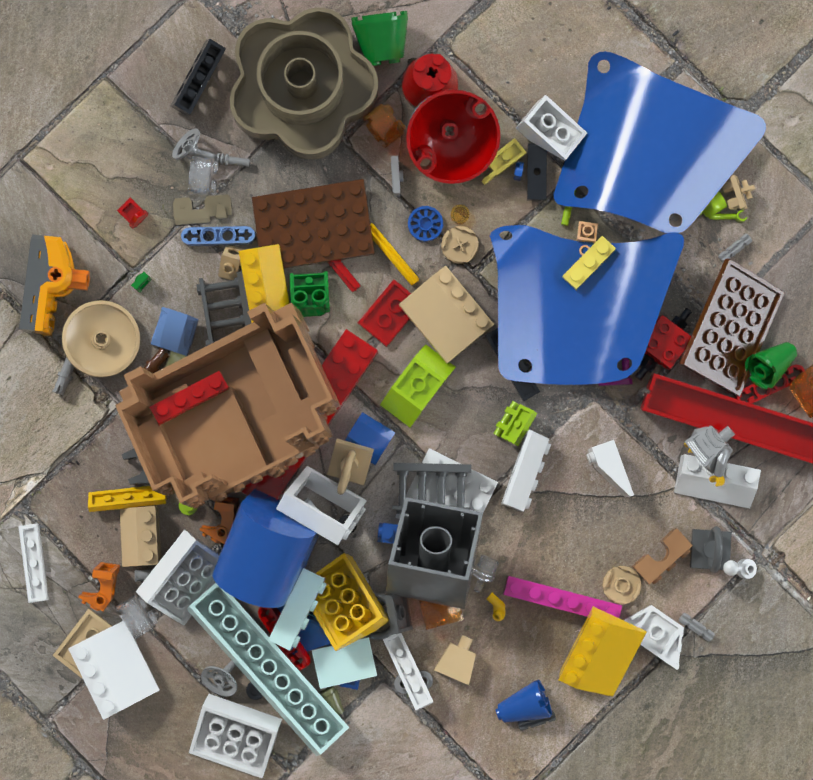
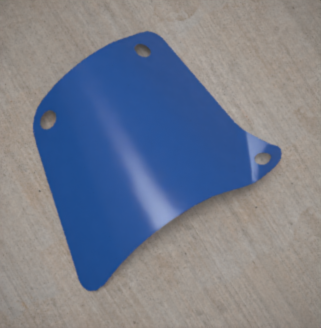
(653, 146)

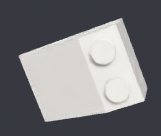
(551, 128)
(609, 464)

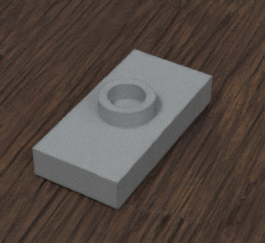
(397, 176)

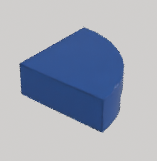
(518, 171)

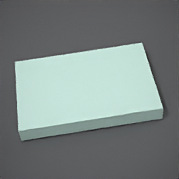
(344, 665)

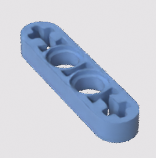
(218, 236)

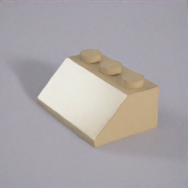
(140, 536)

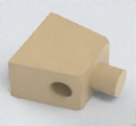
(457, 661)

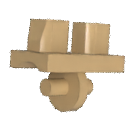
(734, 185)

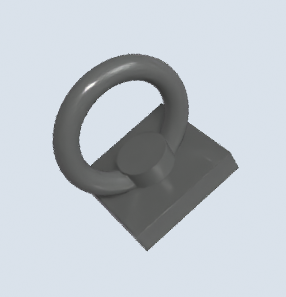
(710, 549)
(398, 614)

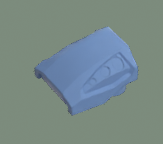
(174, 331)

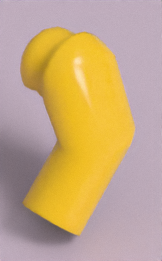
(498, 607)

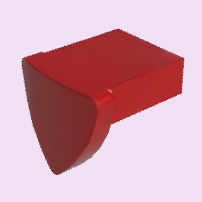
(132, 213)

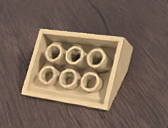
(446, 314)

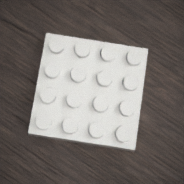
(477, 486)

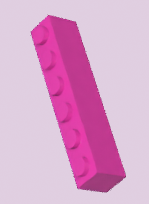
(557, 598)

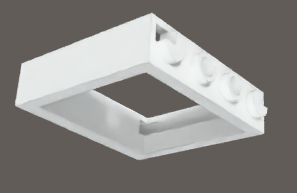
(312, 517)

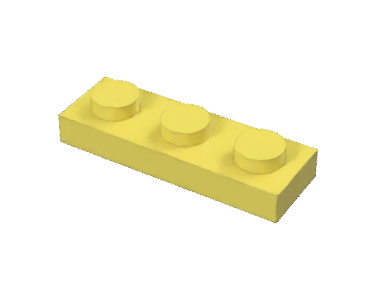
(589, 263)

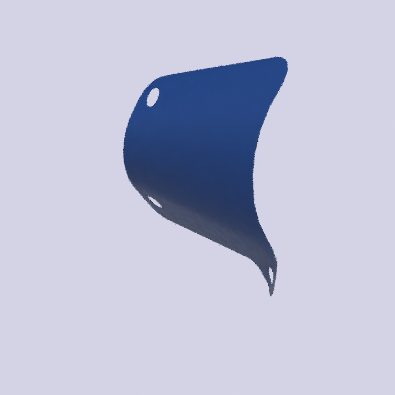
(584, 329)

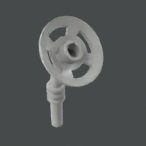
(190, 147)
(220, 678)

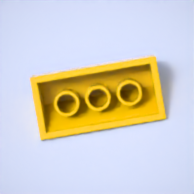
(264, 277)

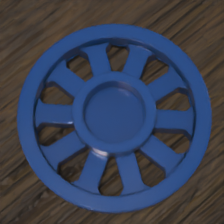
(425, 223)

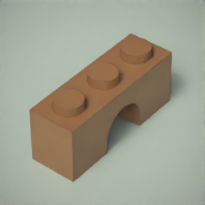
(676, 547)

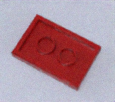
(385, 316)

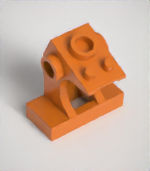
(228, 513)
(107, 576)

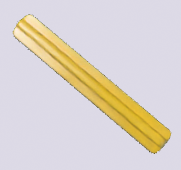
(393, 256)

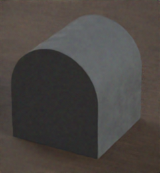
(434, 553)

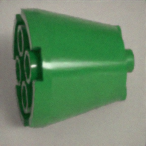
(381, 36)

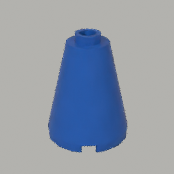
(525, 704)

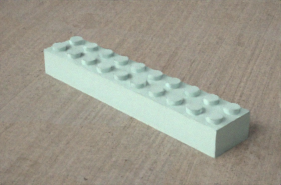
(268, 669)

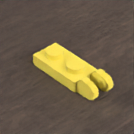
(504, 159)

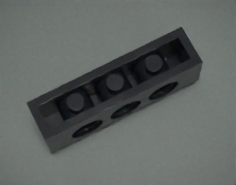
(198, 77)

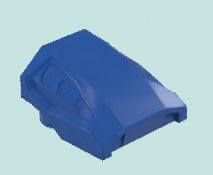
(371, 435)

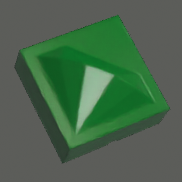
(141, 281)

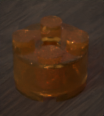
(384, 125)

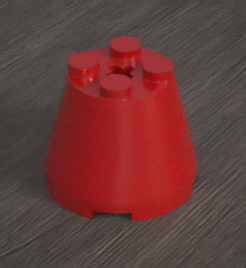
(419, 86)

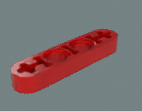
(769, 391)
(302, 653)

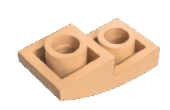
(586, 233)

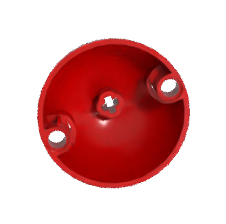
(458, 153)

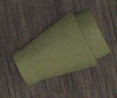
(332, 697)

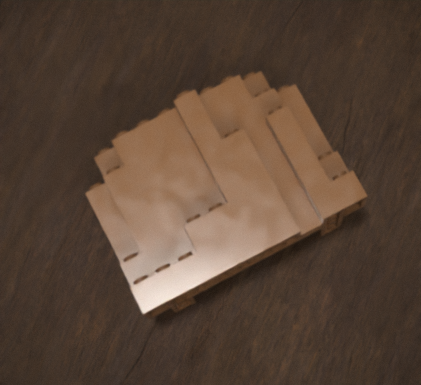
(248, 432)

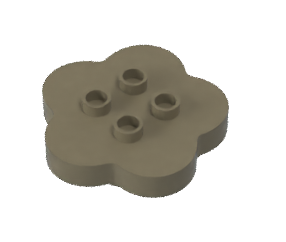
(301, 82)

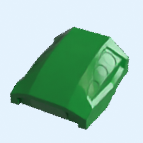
(310, 293)

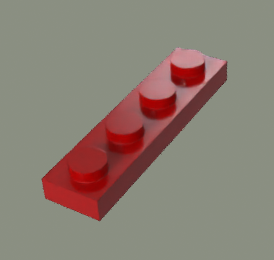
(189, 398)

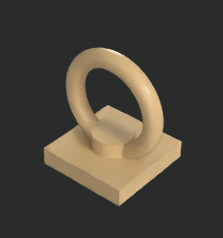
(349, 463)

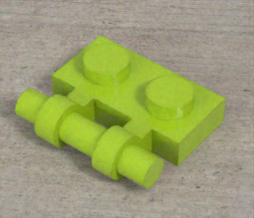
(518, 425)

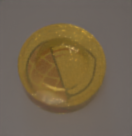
(460, 214)

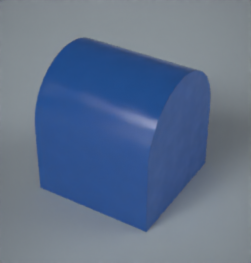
(263, 553)

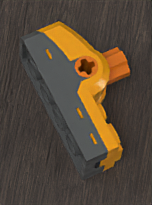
(48, 276)

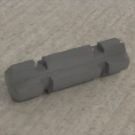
(523, 725)

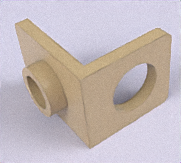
(229, 263)

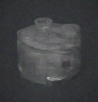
(202, 175)
(137, 616)

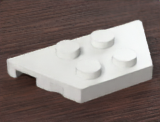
(662, 634)

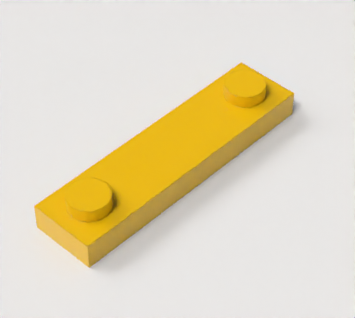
(124, 498)

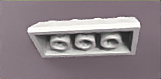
(525, 471)
(738, 489)

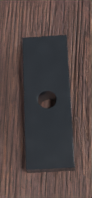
(536, 183)

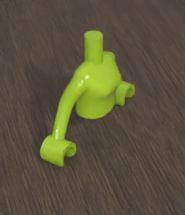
(718, 204)

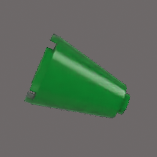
(770, 364)

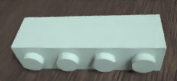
(297, 609)

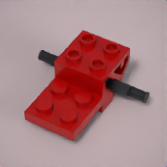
(665, 344)

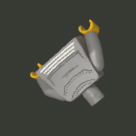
(711, 450)

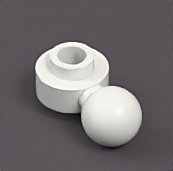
(741, 568)

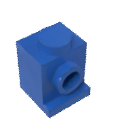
(387, 532)

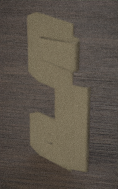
(214, 206)

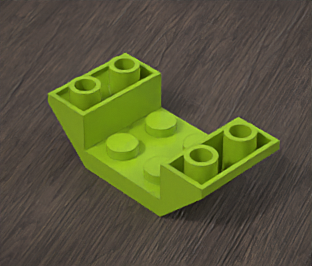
(417, 385)

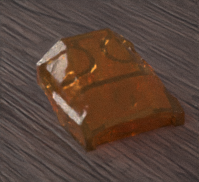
(439, 615)

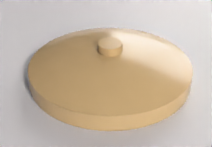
(100, 338)

